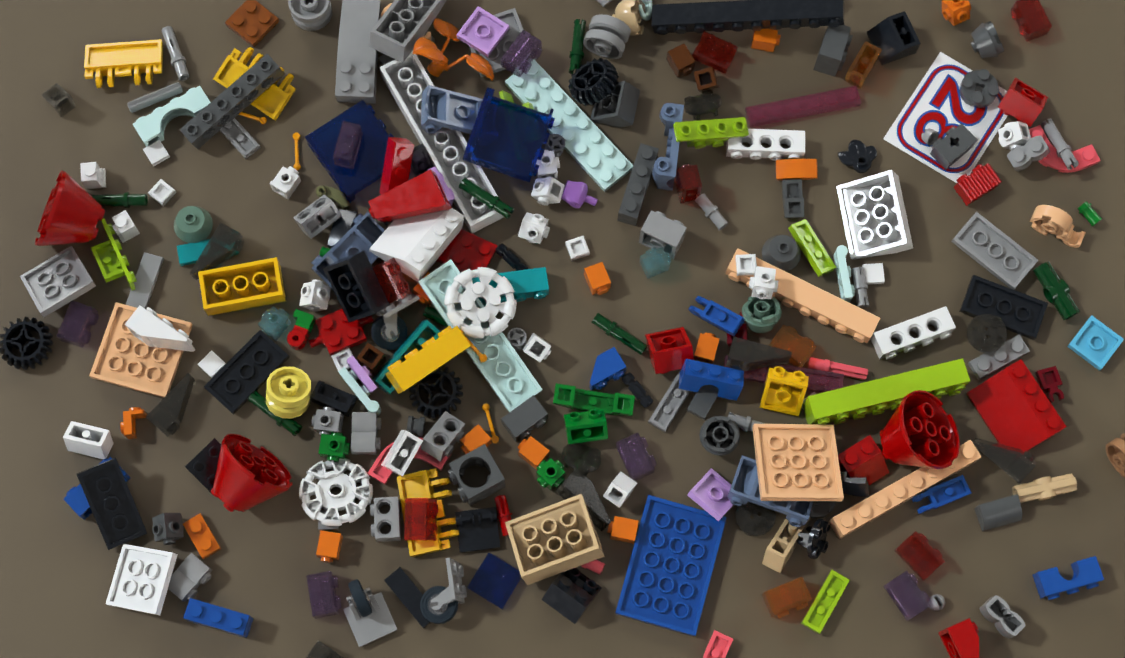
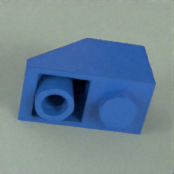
(607, 367)

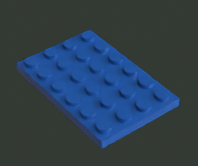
(670, 566)

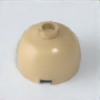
(629, 13)

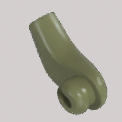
(335, 195)

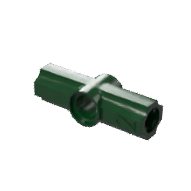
(1056, 290)

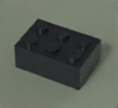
(356, 286)

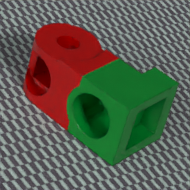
(302, 329)

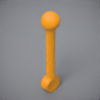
(263, 120)
(296, 136)
(482, 357)
(495, 439)

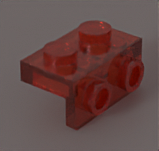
(715, 52)
(392, 280)
(920, 555)

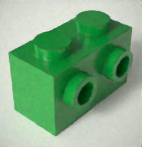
(585, 426)

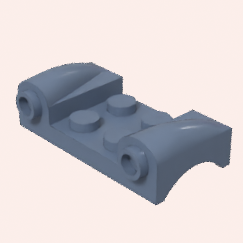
(448, 110)
(665, 167)
(356, 240)
(746, 488)

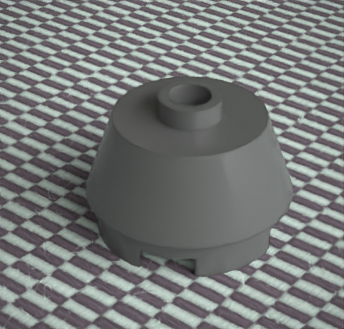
(986, 41)
(781, 252)
(719, 435)

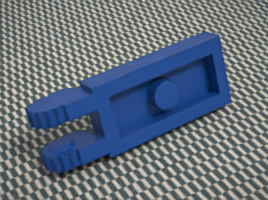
(718, 316)
(943, 494)

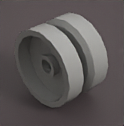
(310, 14)
(607, 36)

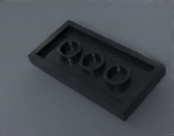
(1017, 310)
(246, 371)
(111, 503)

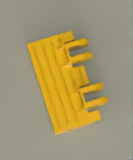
(123, 57)
(269, 102)
(419, 486)

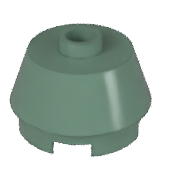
(193, 224)
(761, 314)

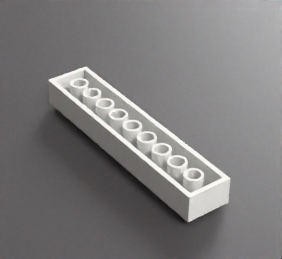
(445, 146)

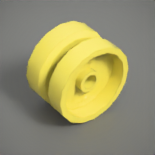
(288, 392)

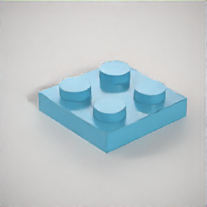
(1095, 342)

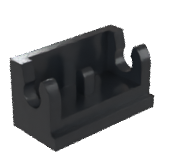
(333, 397)

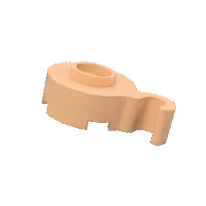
(1058, 222)

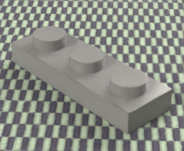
(990, 362)

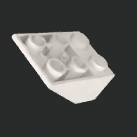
(156, 332)

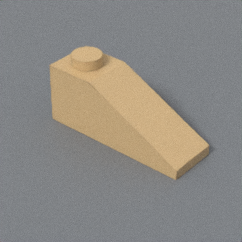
(782, 546)

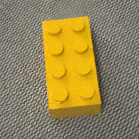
(241, 286)
(429, 358)

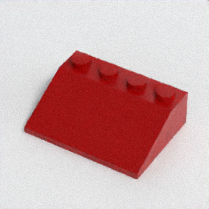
(1016, 408)

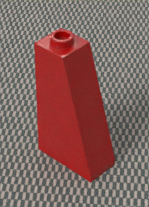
(413, 198)

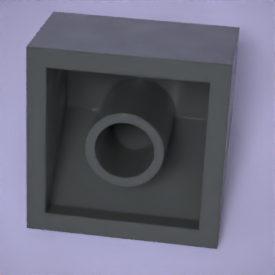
(617, 109)

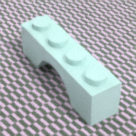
(152, 126)

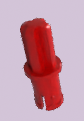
(503, 512)

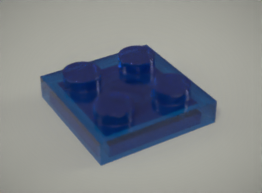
(495, 581)

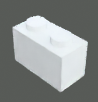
(88, 440)
(402, 452)

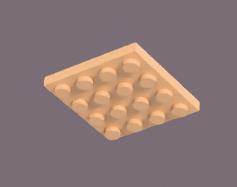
(130, 362)
(797, 462)

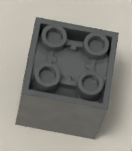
(483, 458)

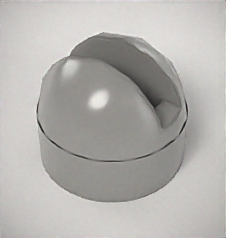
(929, 136)
(934, 605)

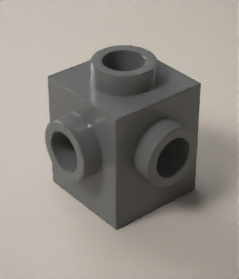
(168, 528)

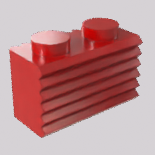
(977, 184)

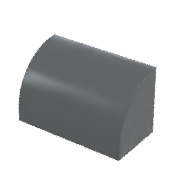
(999, 512)

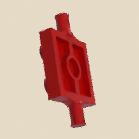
(338, 333)

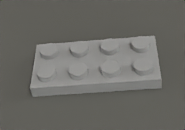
(994, 250)

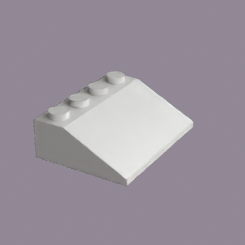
(874, 216)
(418, 240)

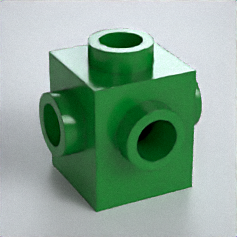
(329, 441)
(547, 480)

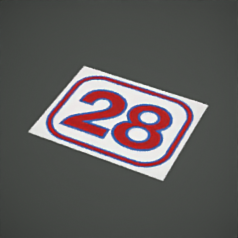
(939, 107)

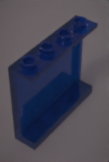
(508, 137)
(370, 155)

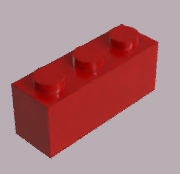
(396, 163)

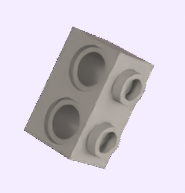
(317, 216)
(441, 435)
(391, 518)

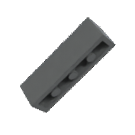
(638, 184)

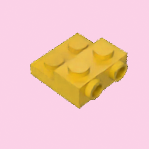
(784, 391)

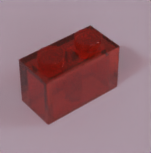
(1030, 19)
(688, 183)
(420, 519)

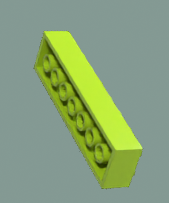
(884, 393)

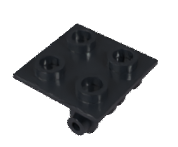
(205, 463)
(477, 529)

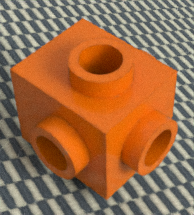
(956, 11)

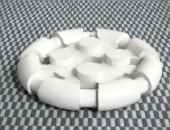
(489, 294)
(341, 501)

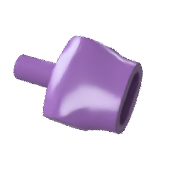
(576, 194)

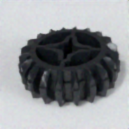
(593, 81)
(27, 358)
(443, 395)

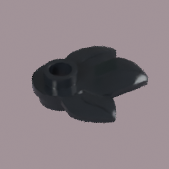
(856, 154)

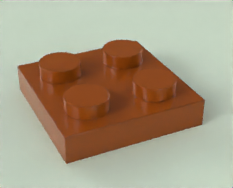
(252, 22)

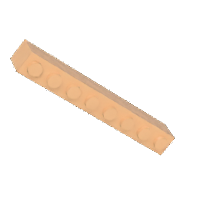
(815, 302)
(900, 492)

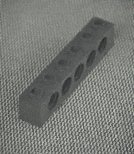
(232, 101)

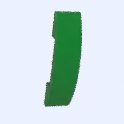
(586, 400)

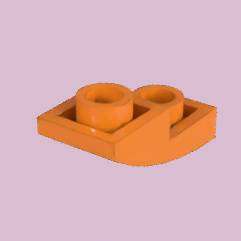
(796, 169)

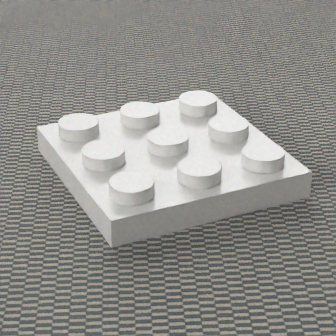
(141, 579)

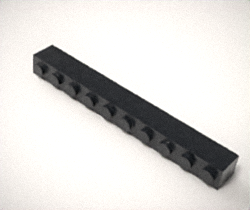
(746, 15)

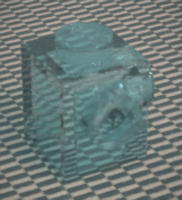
(655, 262)
(274, 322)

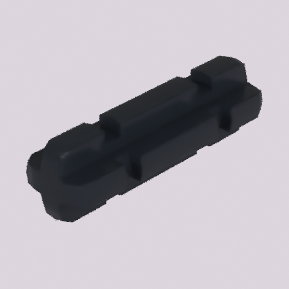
(510, 258)
(637, 390)

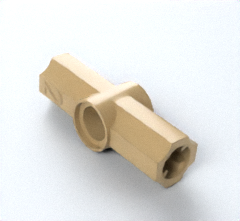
(1045, 488)

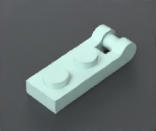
(843, 273)
(361, 392)

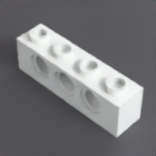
(774, 138)
(938, 318)

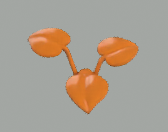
(439, 62)

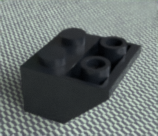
(895, 38)
(571, 594)

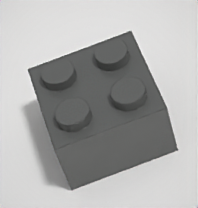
(833, 50)

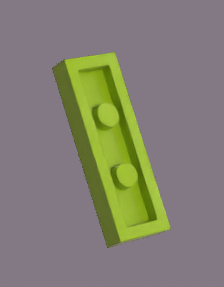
(812, 247)
(825, 601)

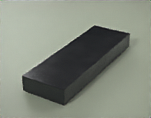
(408, 594)

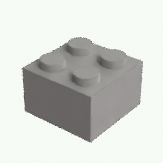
(662, 232)

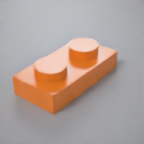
(201, 536)

